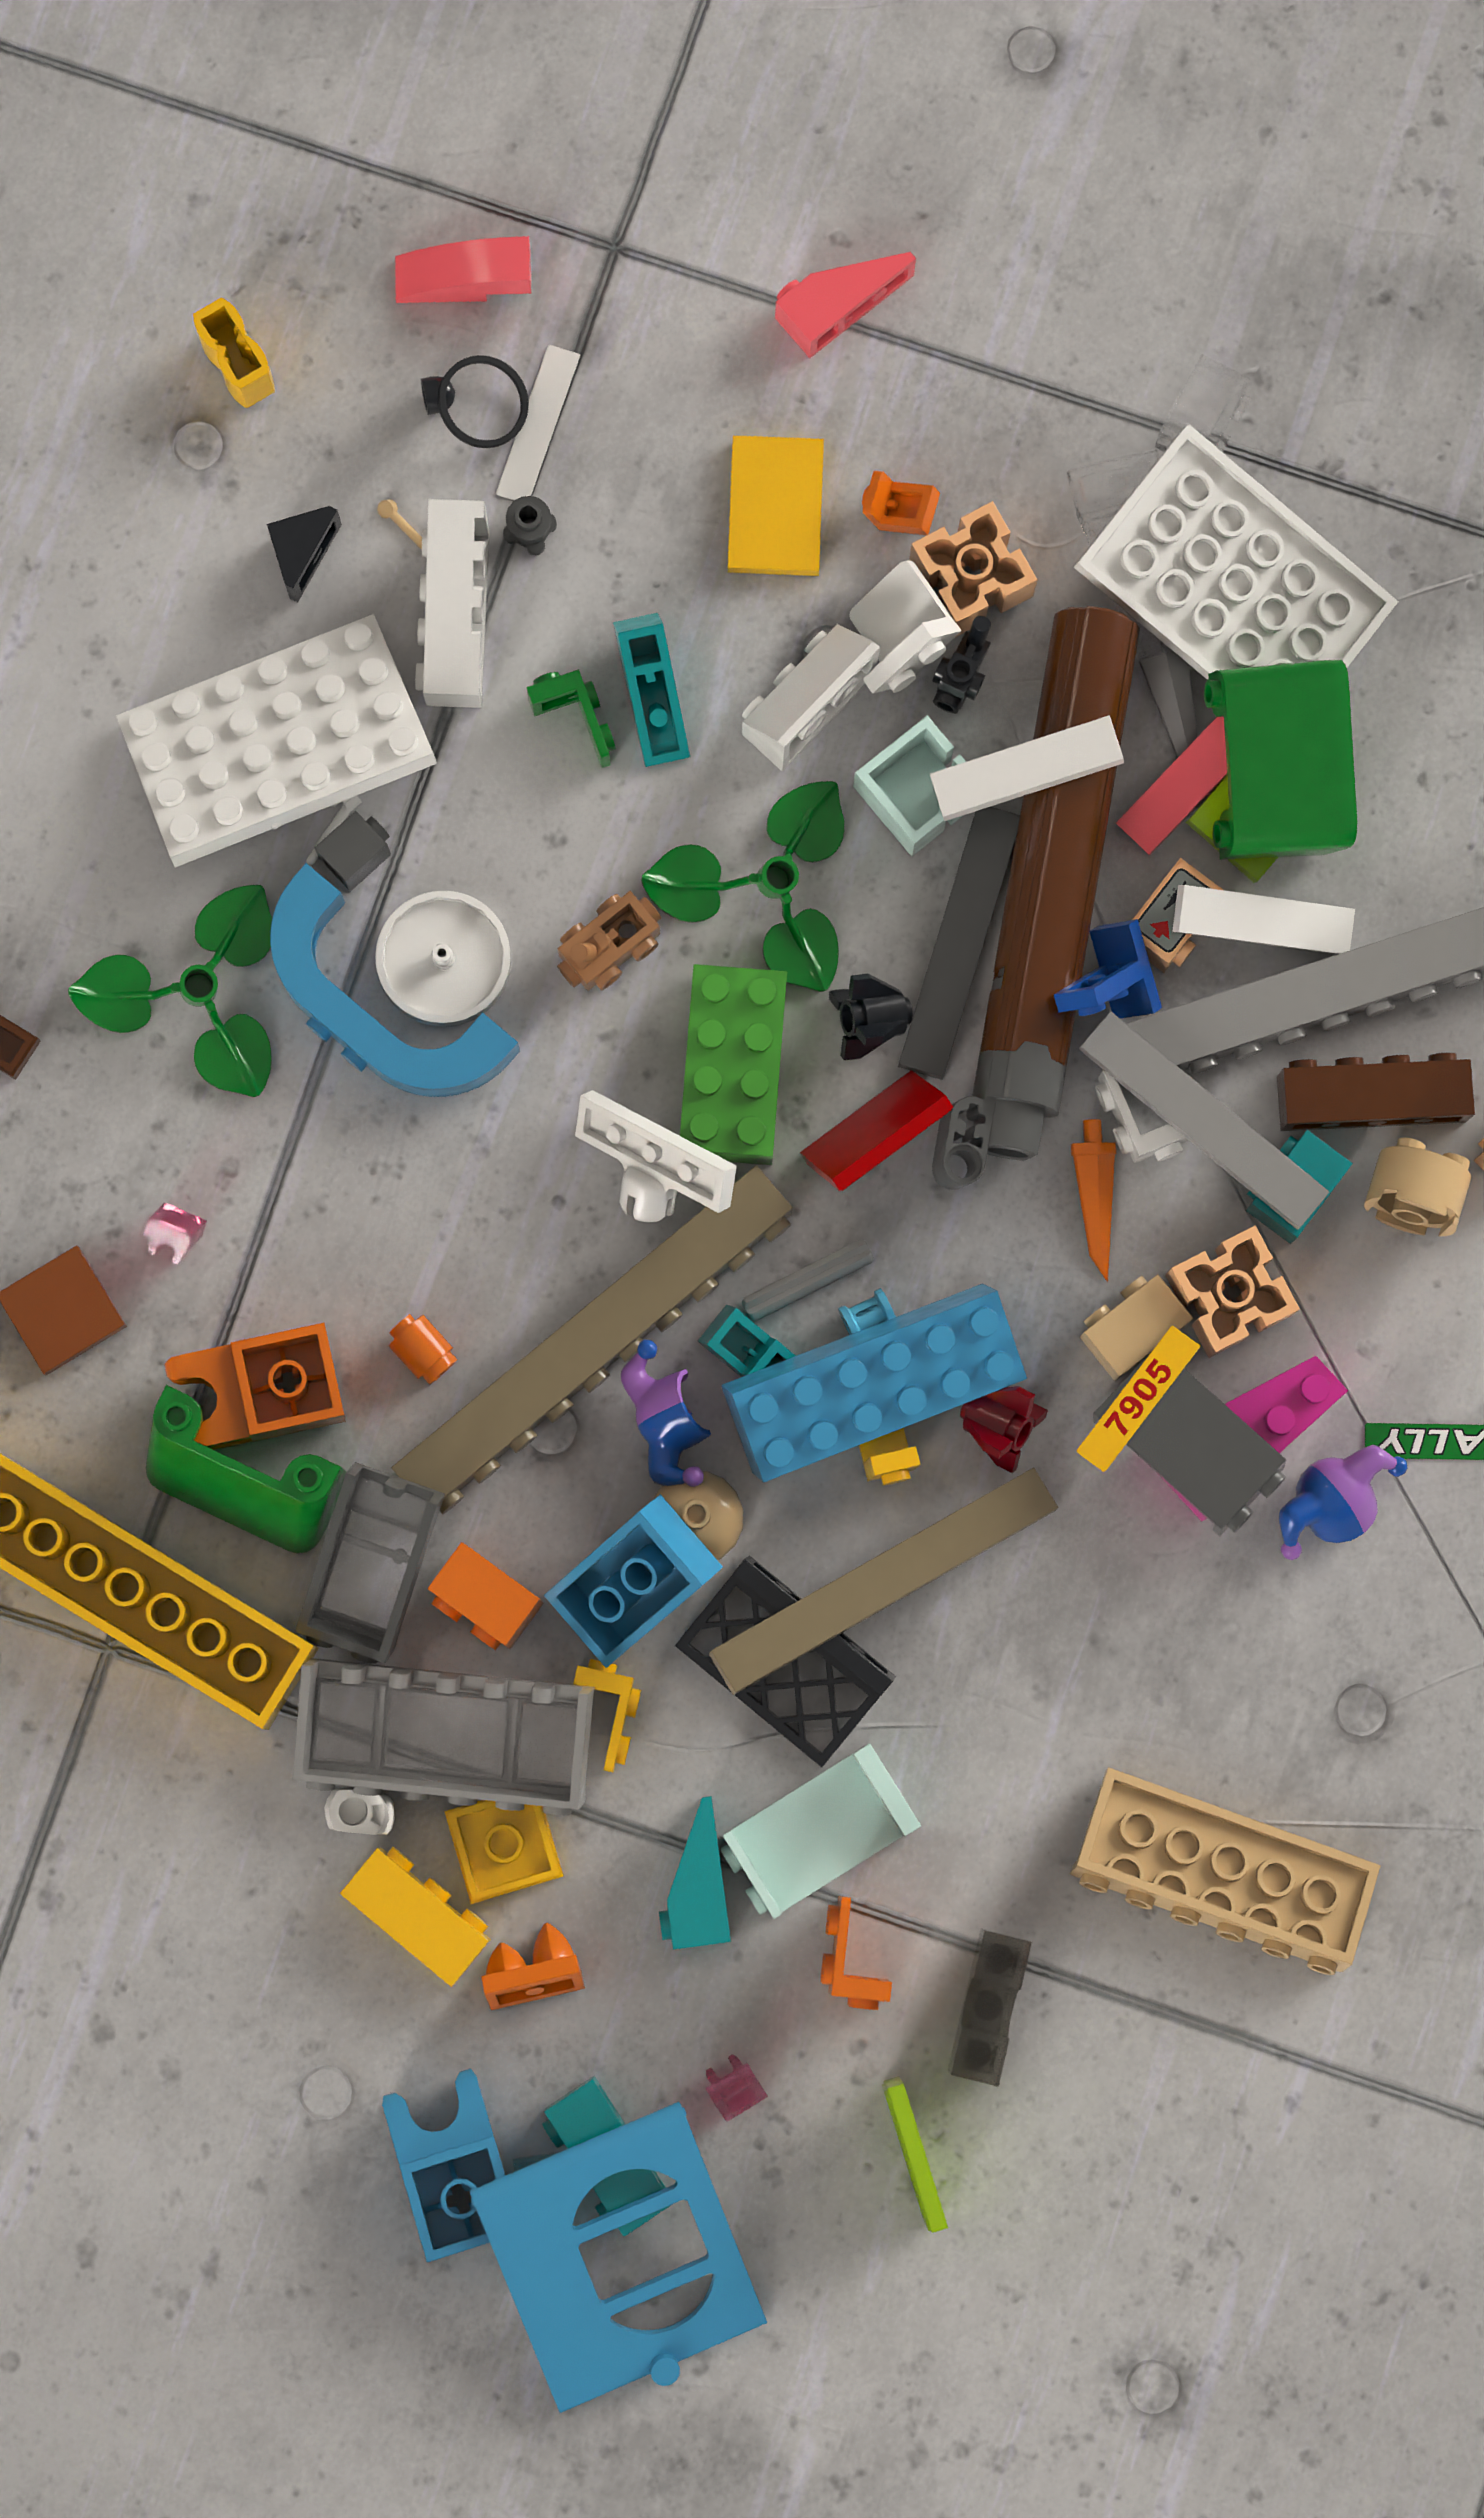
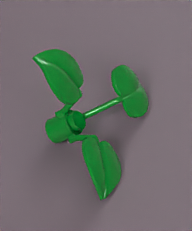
(806, 823)
(233, 1054)

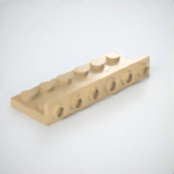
(1226, 1872)

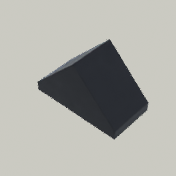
(301, 545)

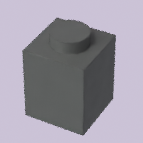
(354, 849)

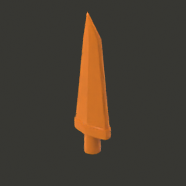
(1095, 1178)

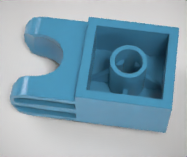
(440, 2160)

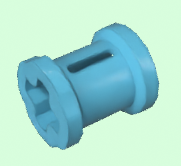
(867, 1313)

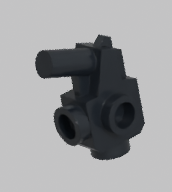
(960, 674)

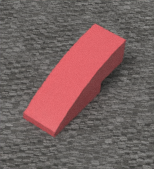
(464, 271)

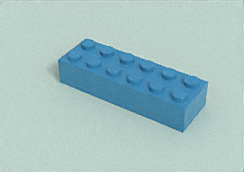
(874, 1382)

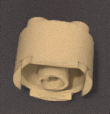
(1418, 1188)

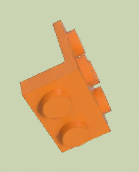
(861, 1991)

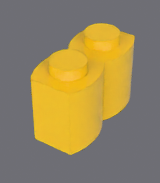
(234, 352)

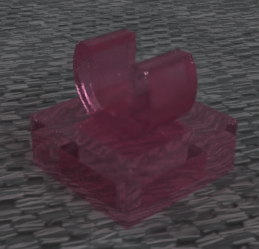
(175, 1229)
(736, 2090)

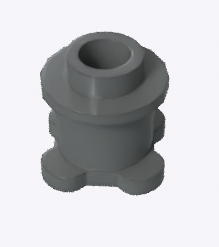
(529, 535)

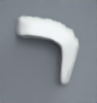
(359, 1813)

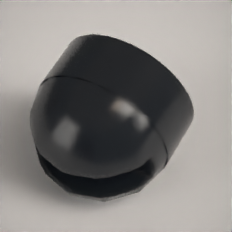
(430, 391)

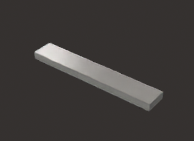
(1204, 1120)

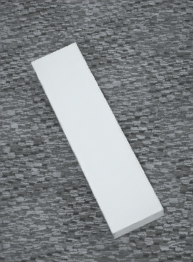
(1027, 768)
(1263, 920)

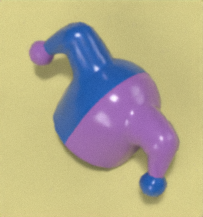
(663, 1419)
(1336, 1498)

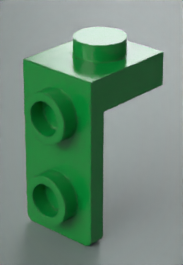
(557, 690)

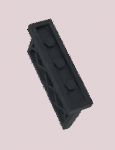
(838, 1652)

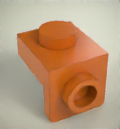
(899, 505)

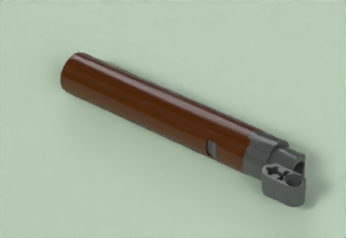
(1044, 908)

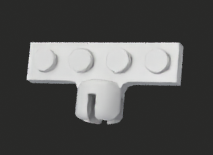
(653, 1160)

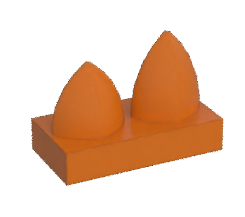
(552, 1973)

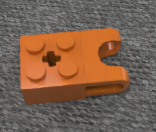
(246, 1390)

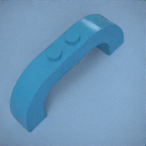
(440, 1072)

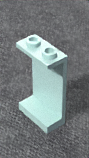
(819, 1832)

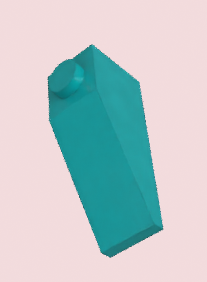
(652, 689)
(697, 1895)

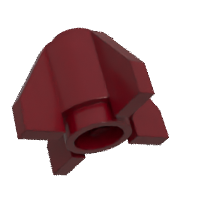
(1003, 1423)

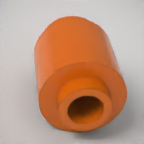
(422, 1348)

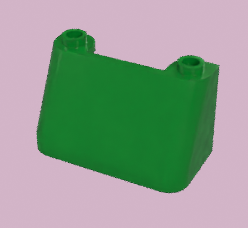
(1285, 759)
(283, 1512)

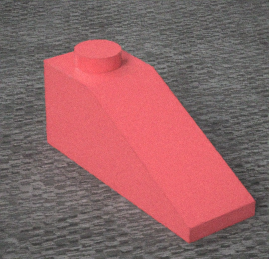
(837, 298)

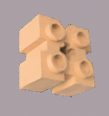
(981, 545)
(1240, 1263)

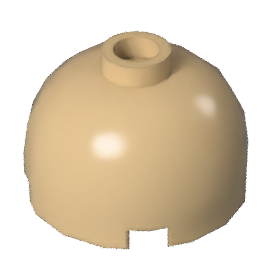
(709, 1511)

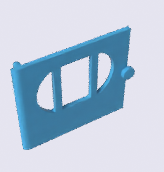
(538, 2252)

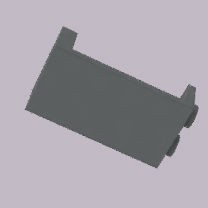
(1205, 1452)

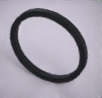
(482, 359)

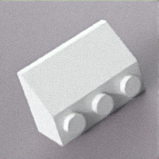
(809, 694)

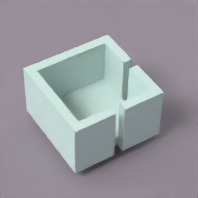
(901, 788)

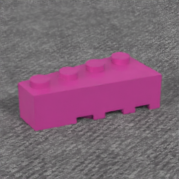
(1285, 1406)

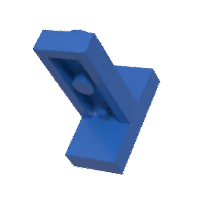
(1121, 978)

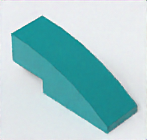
(742, 1343)

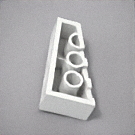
(455, 603)

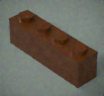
(1375, 1094)

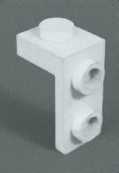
(1161, 1142)

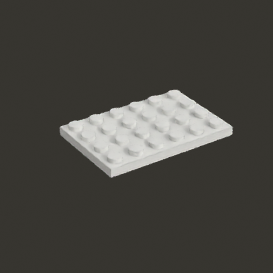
(1230, 568)
(275, 740)

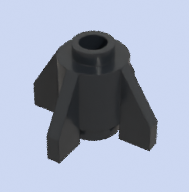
(870, 1014)

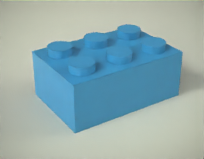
(633, 1581)

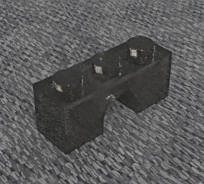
(988, 2007)

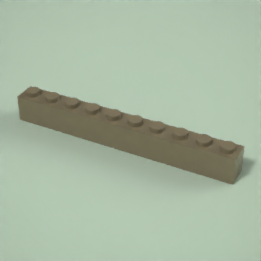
(595, 1339)

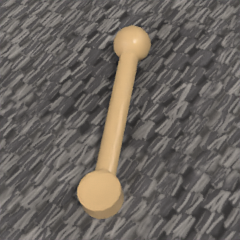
(389, 509)

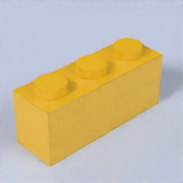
(417, 1914)

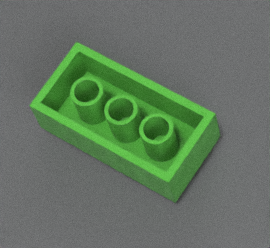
(733, 1062)

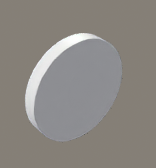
(443, 958)

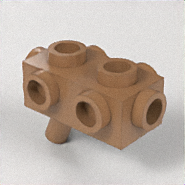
(597, 950)

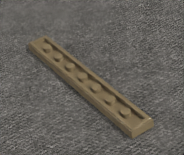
(882, 1581)

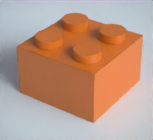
(485, 1596)

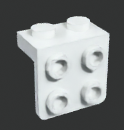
(906, 624)

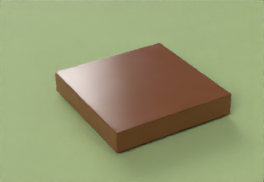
(61, 1310)

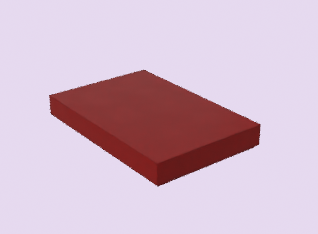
(876, 1130)

